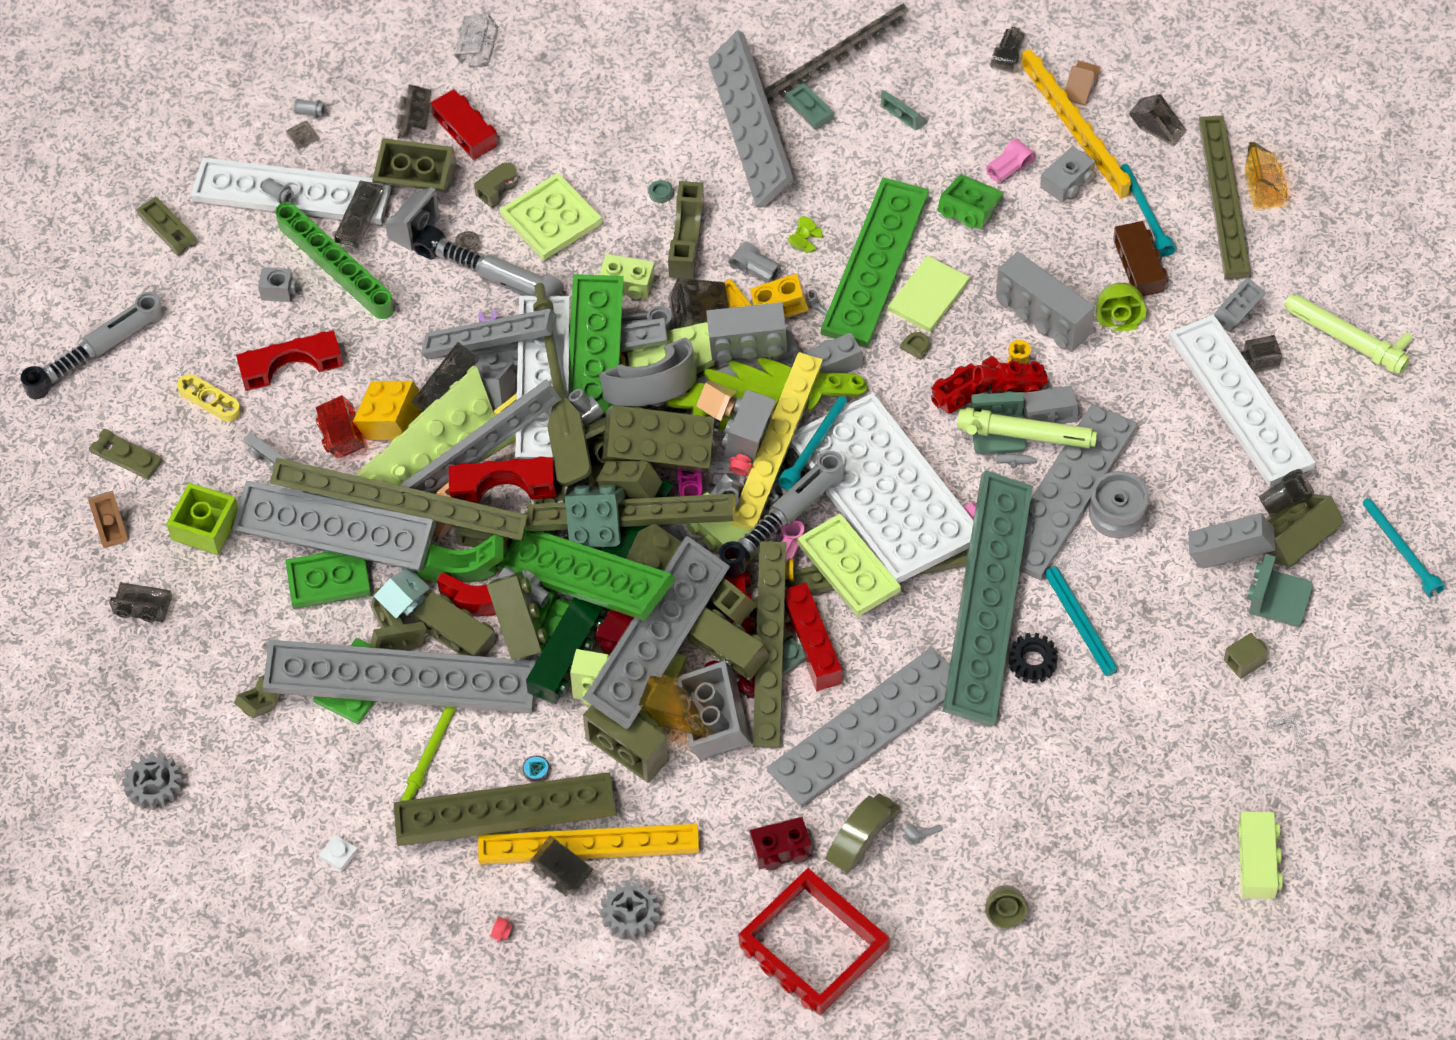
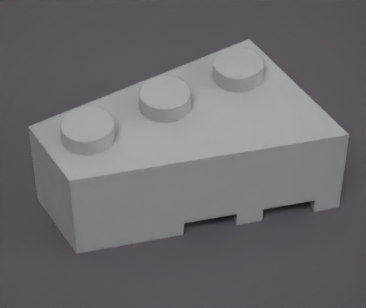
(498, 383)

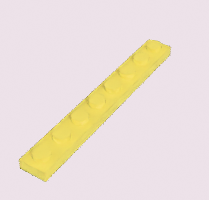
(776, 441)

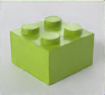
(202, 518)

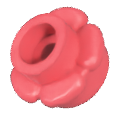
(740, 465)
(501, 929)

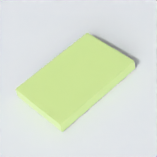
(928, 293)

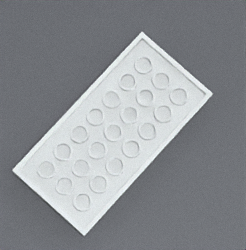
(890, 490)

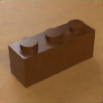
(1140, 258)

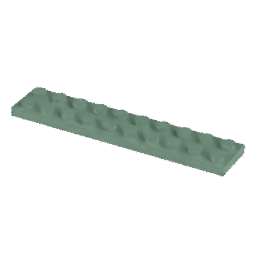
(987, 599)

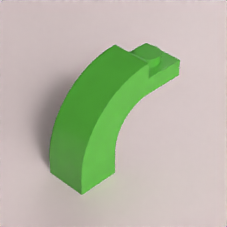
(464, 565)

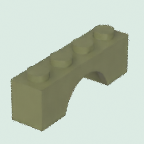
(687, 230)

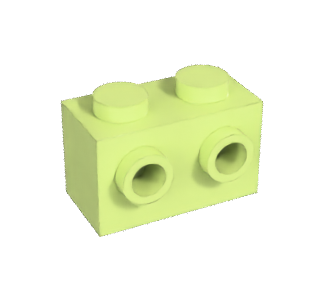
(637, 274)
(584, 670)

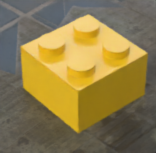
(387, 409)

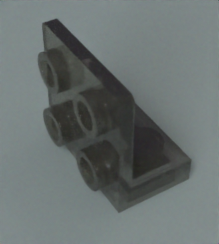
(692, 298)

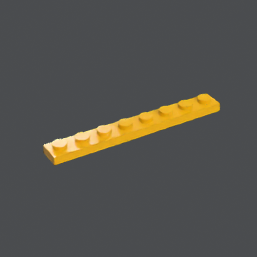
(1071, 117)
(592, 843)

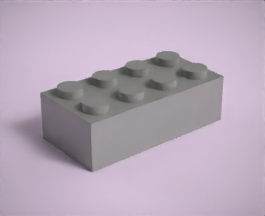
(1044, 302)

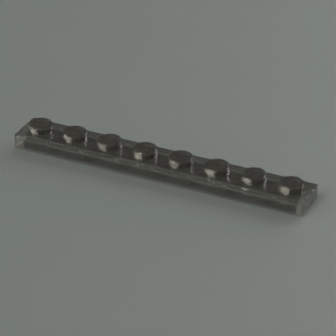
(838, 52)

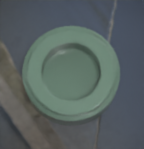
(660, 191)

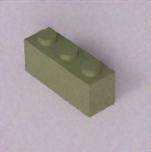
(517, 615)
(455, 626)
(728, 643)

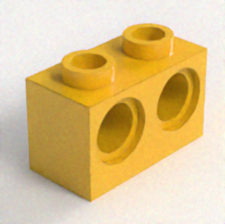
(785, 290)

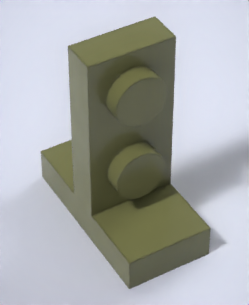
(393, 631)

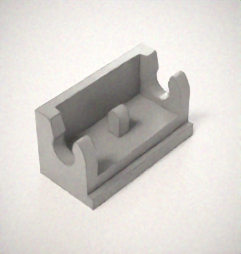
(1239, 303)
(1051, 405)

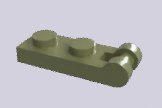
(166, 225)
(126, 454)

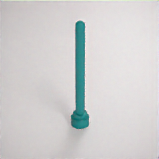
(1163, 242)
(793, 475)
(1429, 581)

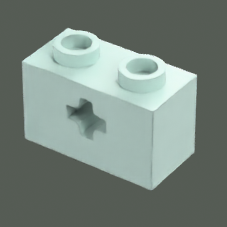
(402, 593)

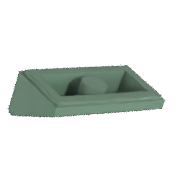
(901, 111)

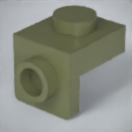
(255, 701)

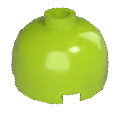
(1122, 303)

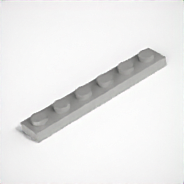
(489, 333)

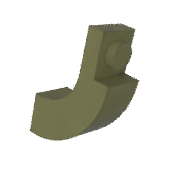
(732, 601)
(860, 831)

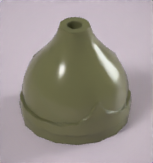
(1006, 907)

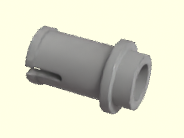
(312, 108)
(280, 192)

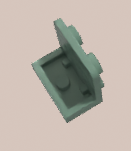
(1006, 404)
(594, 515)
(1278, 594)

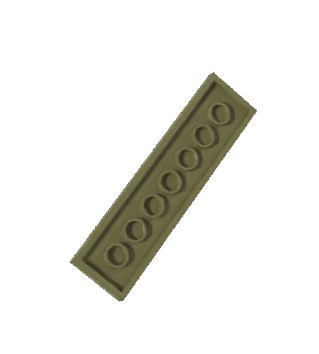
(504, 809)

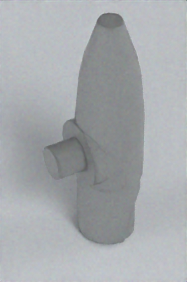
(1014, 459)

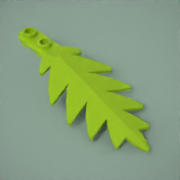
(769, 385)

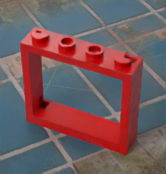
(841, 908)

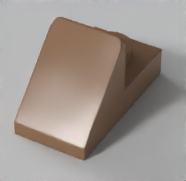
(1081, 82)
(108, 519)

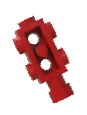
(1011, 377)
(959, 387)

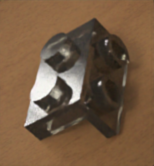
(414, 110)
(141, 602)

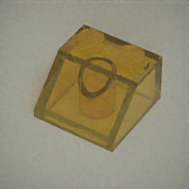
(1264, 178)
(671, 706)

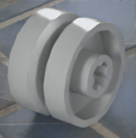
(1118, 504)

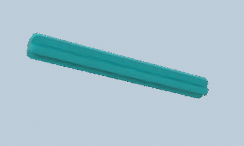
(1081, 621)

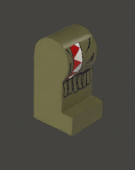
(495, 183)

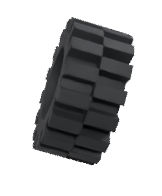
(1034, 644)

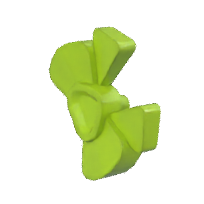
(805, 228)

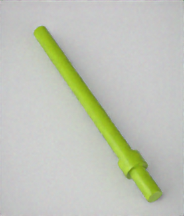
(416, 778)

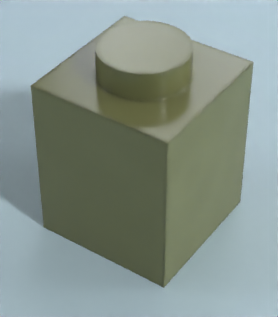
(1246, 655)

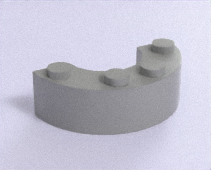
(654, 382)

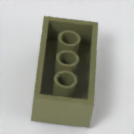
(659, 438)

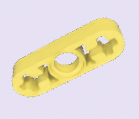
(205, 389)

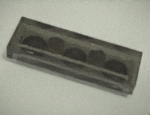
(359, 214)
(448, 372)

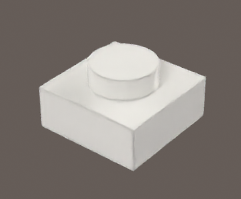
(338, 853)

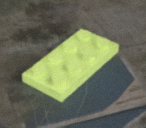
(848, 565)

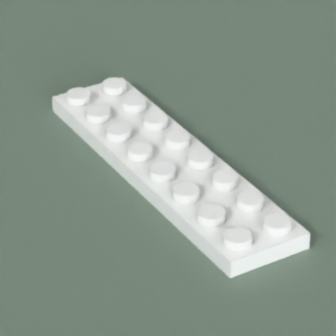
(314, 191)
(533, 369)
(1241, 400)

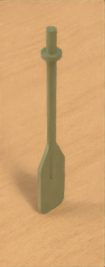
(565, 422)

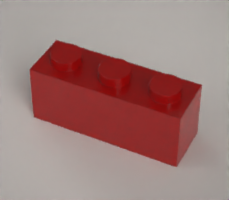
(464, 124)

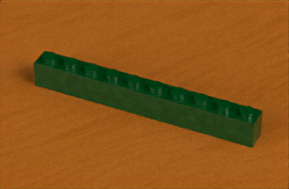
(577, 629)

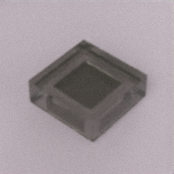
(302, 135)

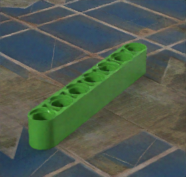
(334, 260)

